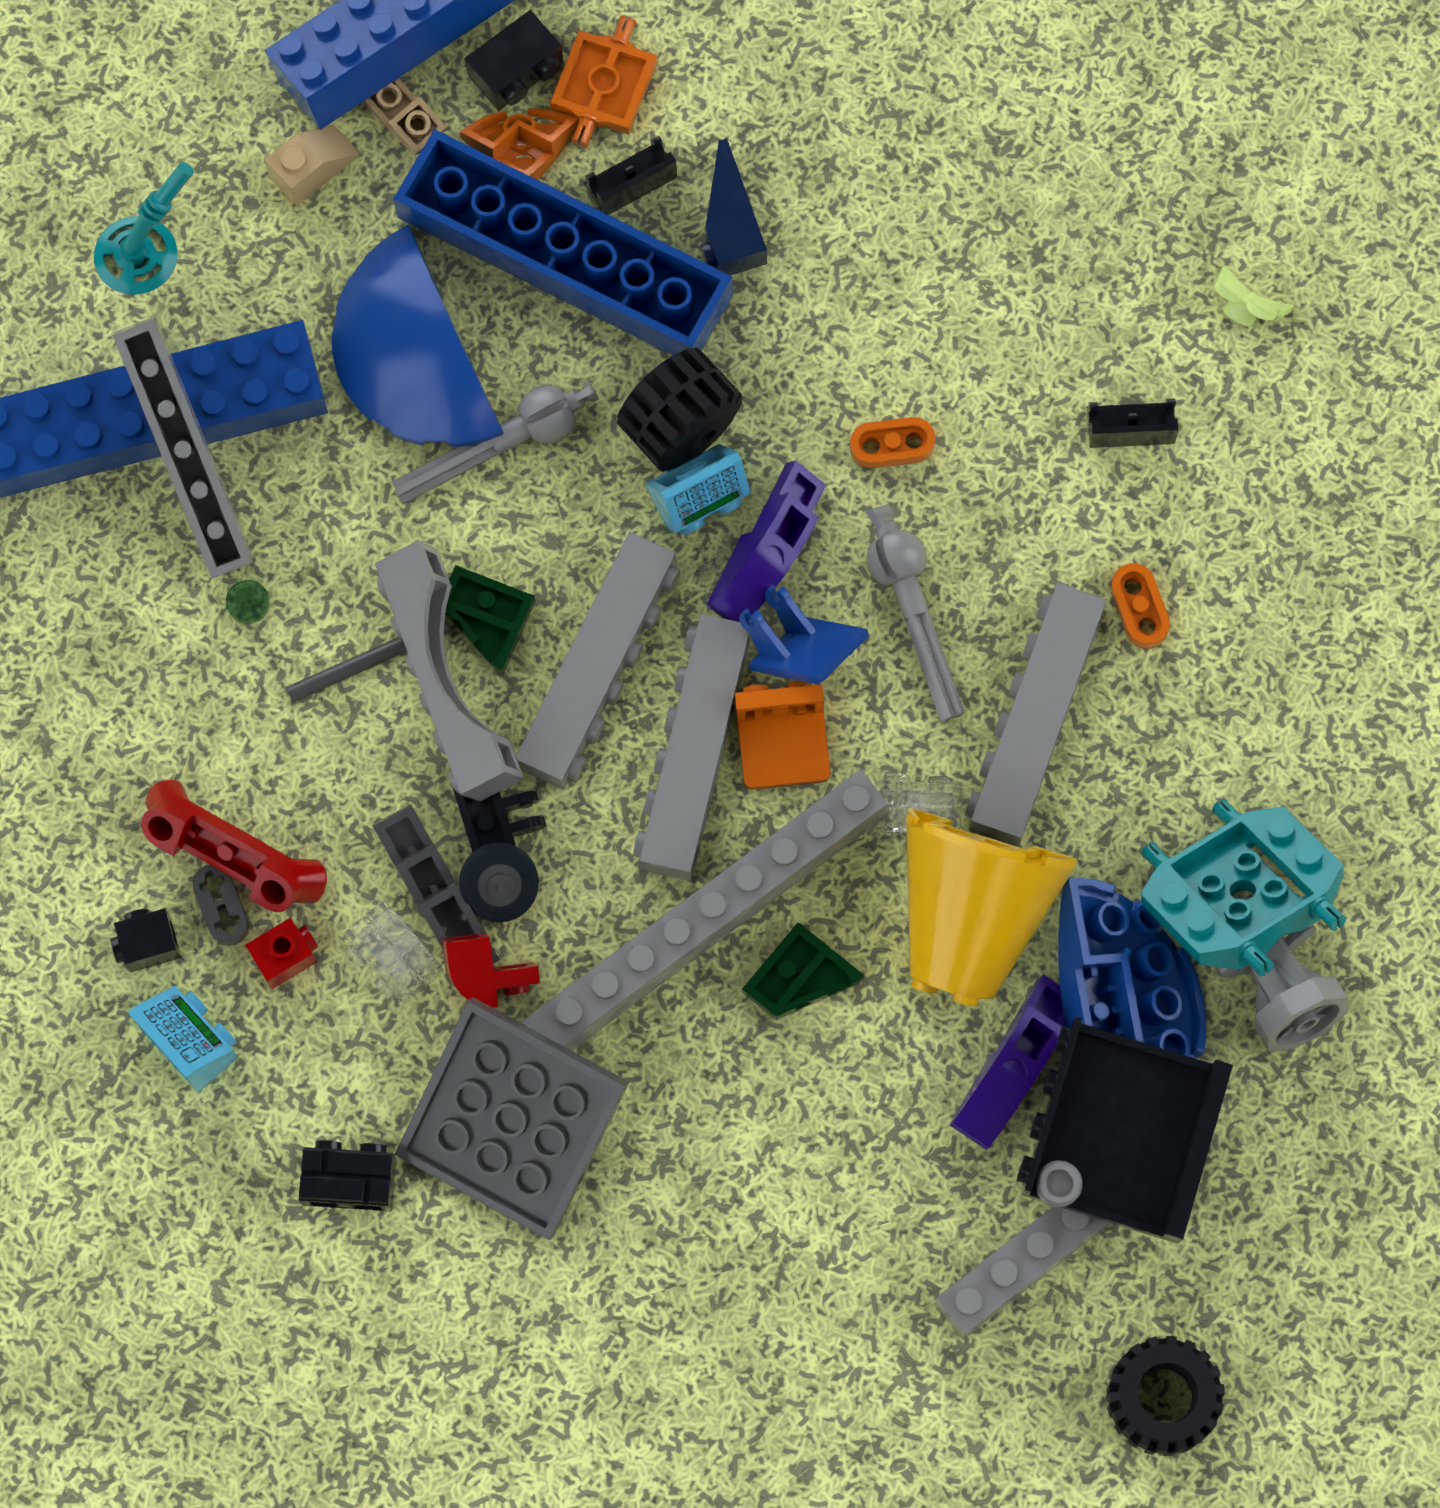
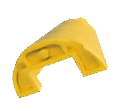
(973, 905)

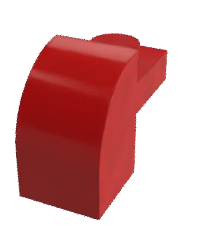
(472, 970)

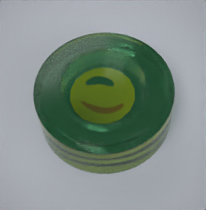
(247, 602)

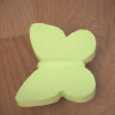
(1244, 305)

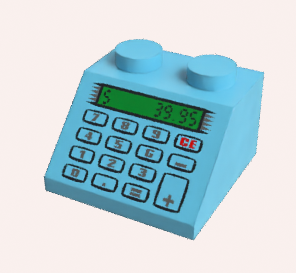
(699, 488)
(185, 1036)

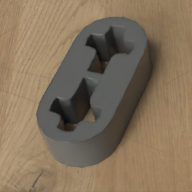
(210, 908)

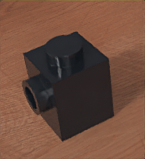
(145, 939)

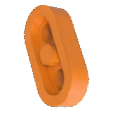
(891, 439)
(1141, 607)

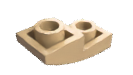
(404, 115)

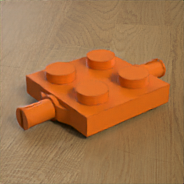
(604, 82)

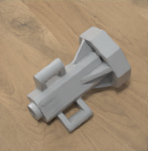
(1291, 999)

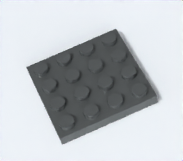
(511, 1118)

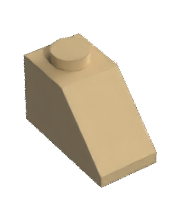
(309, 161)

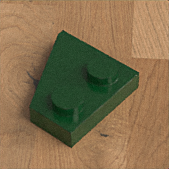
(488, 614)
(799, 975)

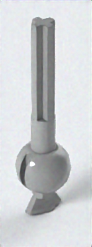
(543, 415)
(896, 562)

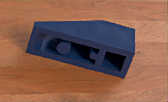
(731, 227)

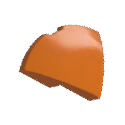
(522, 136)

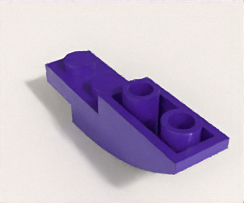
(772, 546)
(1013, 1065)

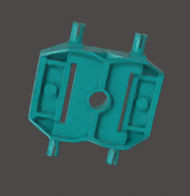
(1196, 888)

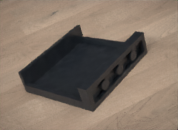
(1131, 1126)

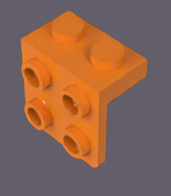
(782, 735)

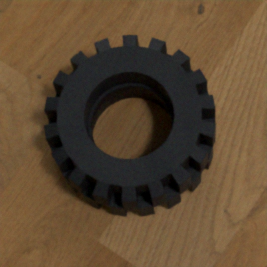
(1187, 1362)

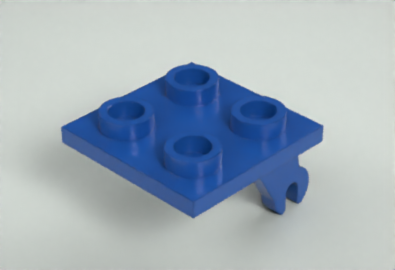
(809, 646)

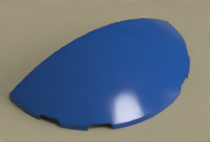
(404, 353)
(1126, 971)

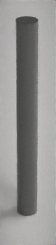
(349, 668)

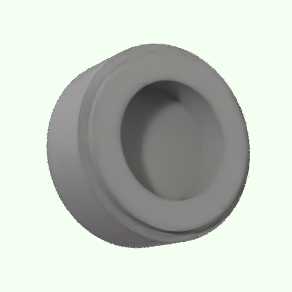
(1058, 1184)

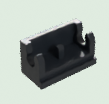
(632, 177)
(1132, 424)

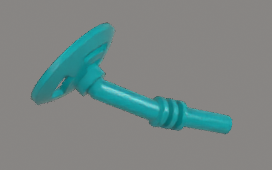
(136, 244)

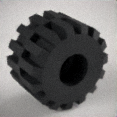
(679, 409)

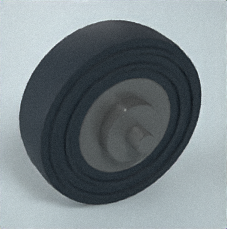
(499, 882)

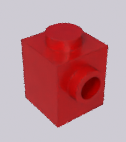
(283, 952)

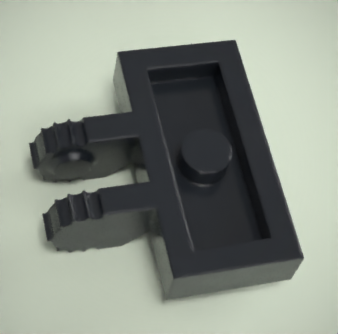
(488, 822)

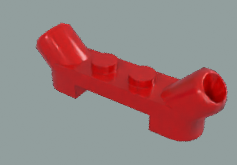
(274, 877)

